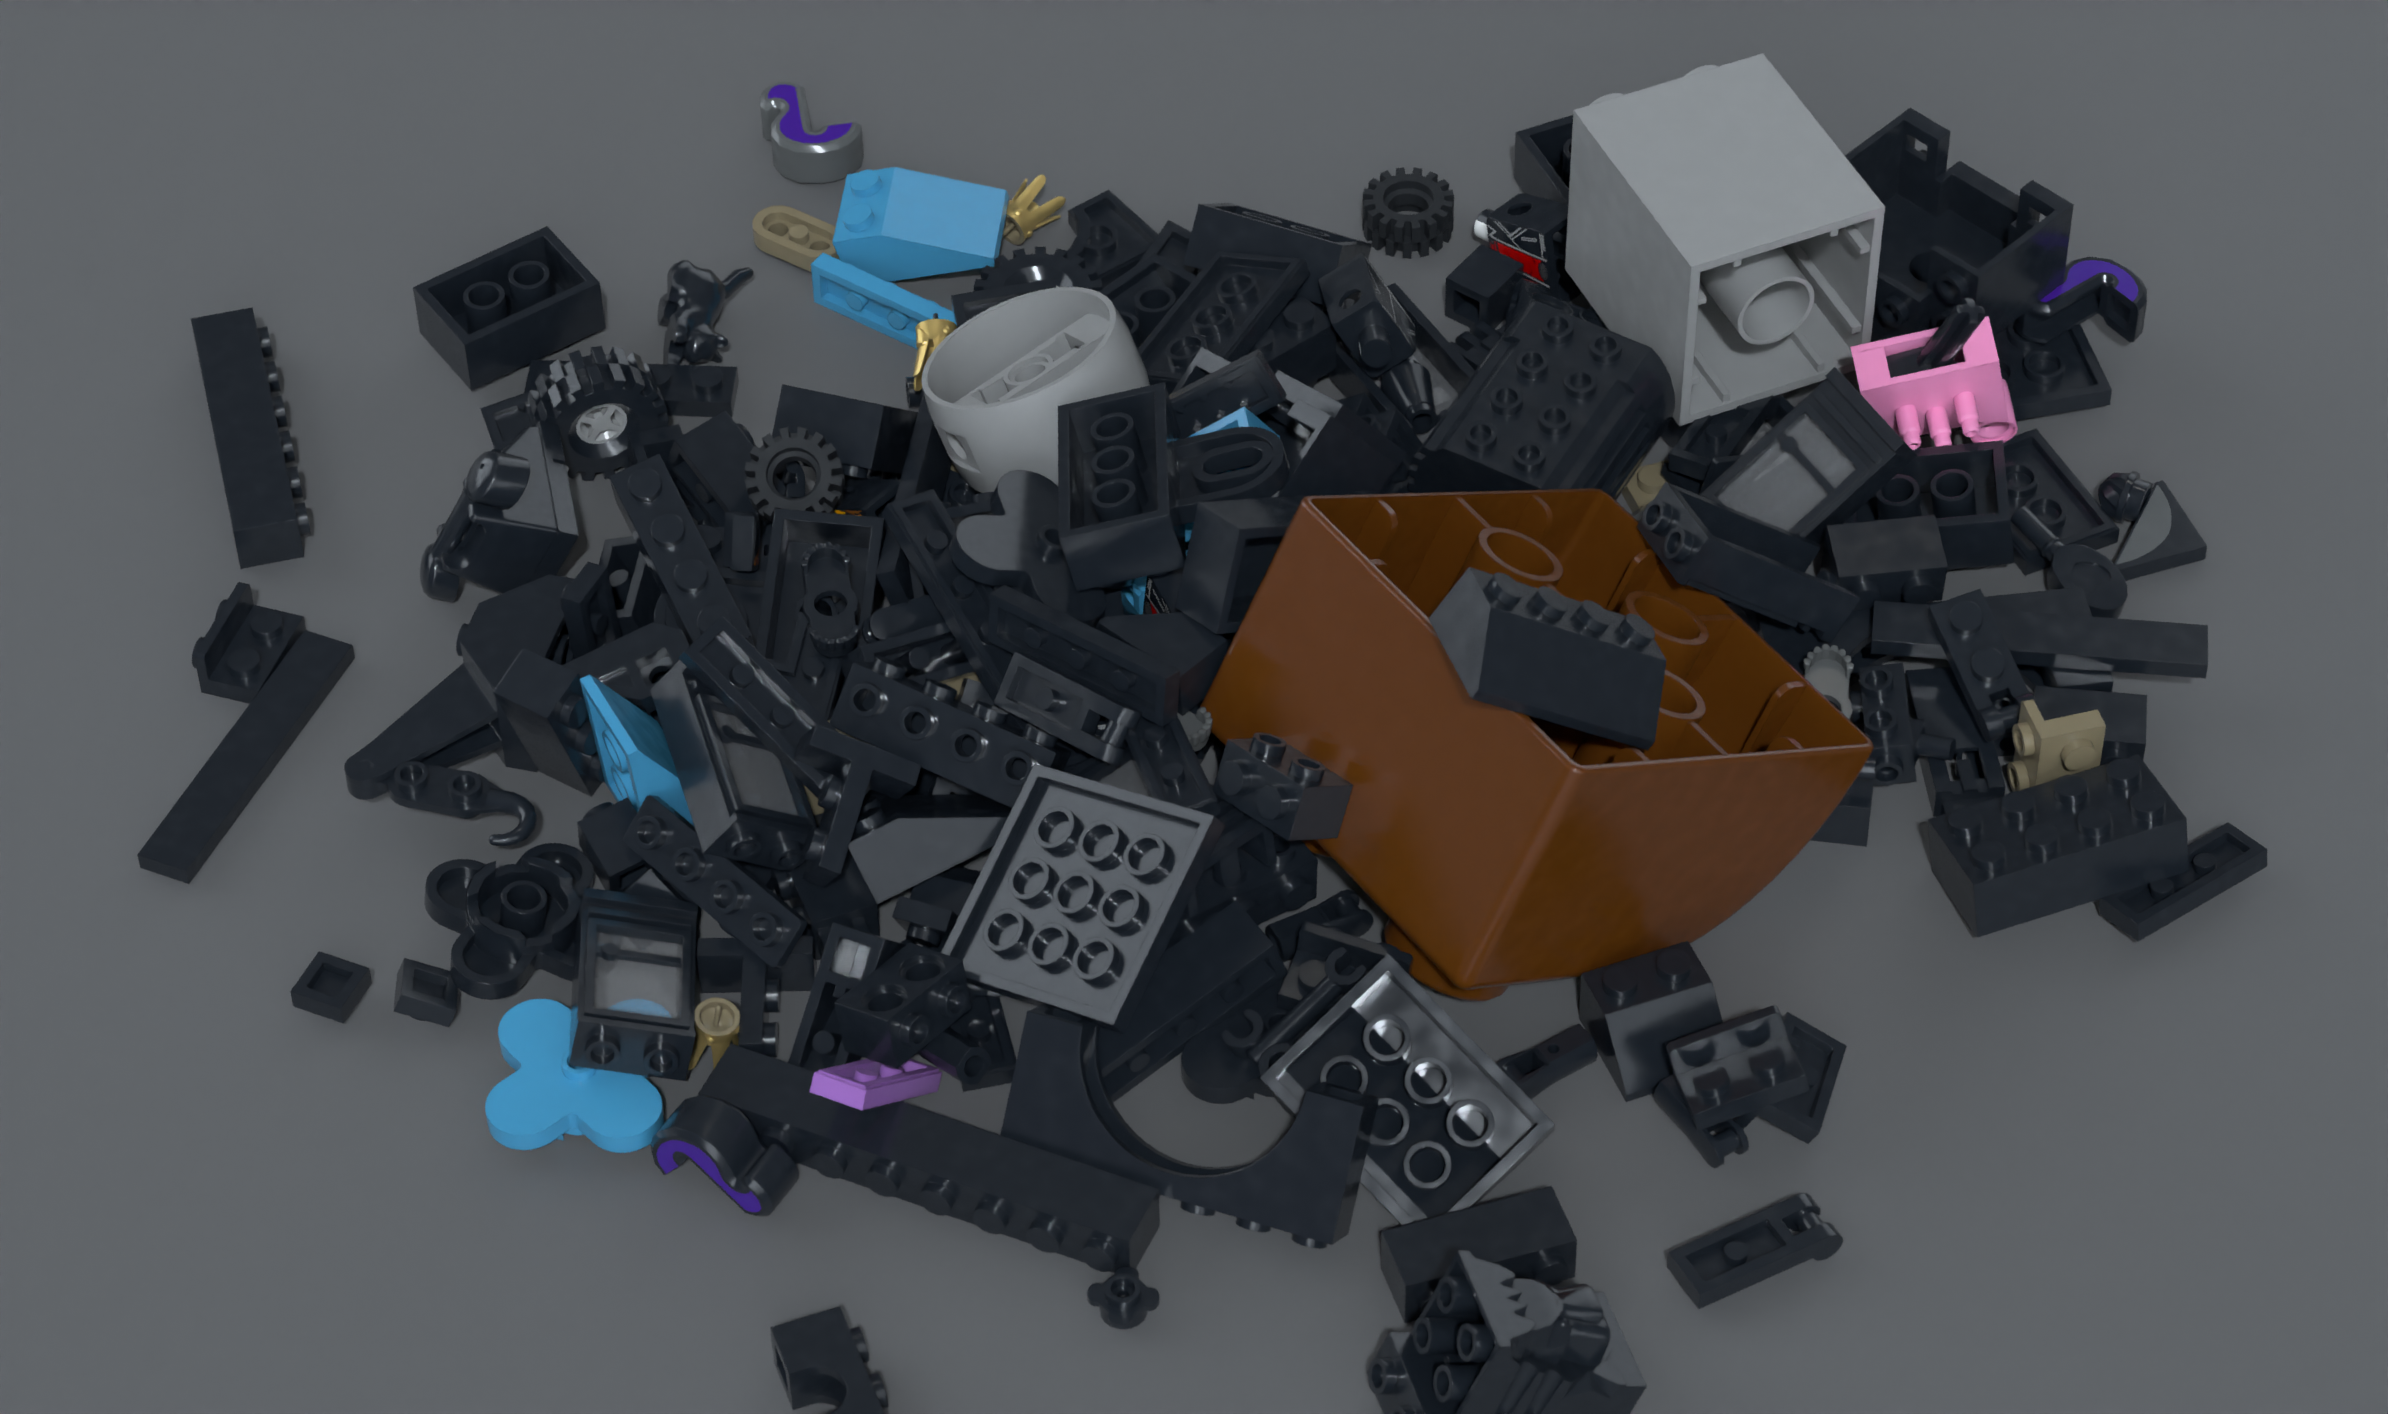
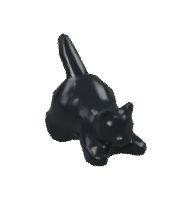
(690, 310)

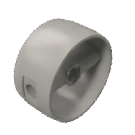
(1009, 369)

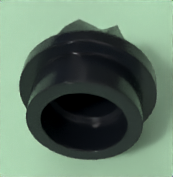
(2124, 495)

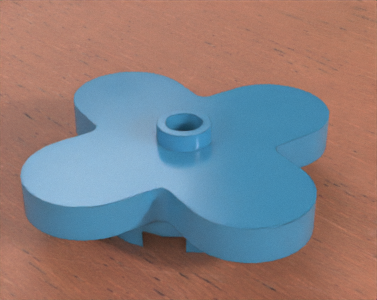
(553, 1098)

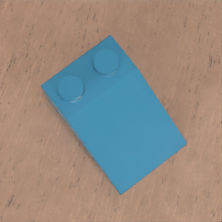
(918, 224)
(631, 749)

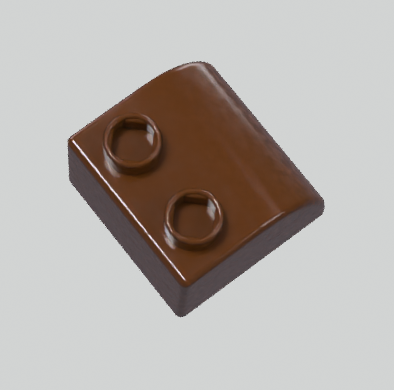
(1495, 832)

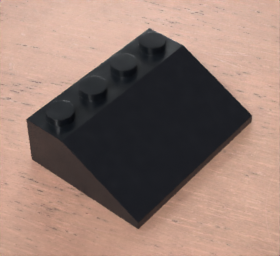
(1445, 1110)

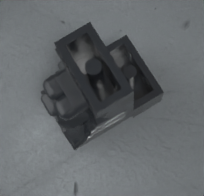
(1507, 1350)

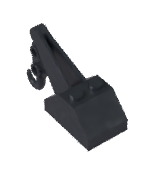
(465, 718)

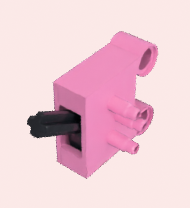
(1939, 381)

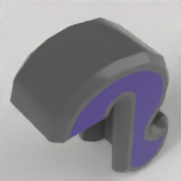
(799, 151)

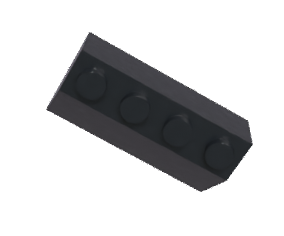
(1553, 657)

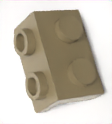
(2053, 746)

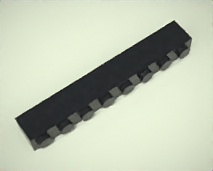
(944, 1165)

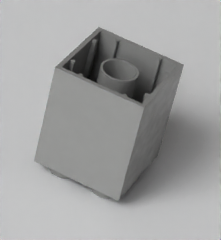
(1723, 234)

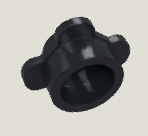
(1127, 1311)

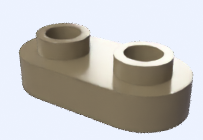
(793, 235)

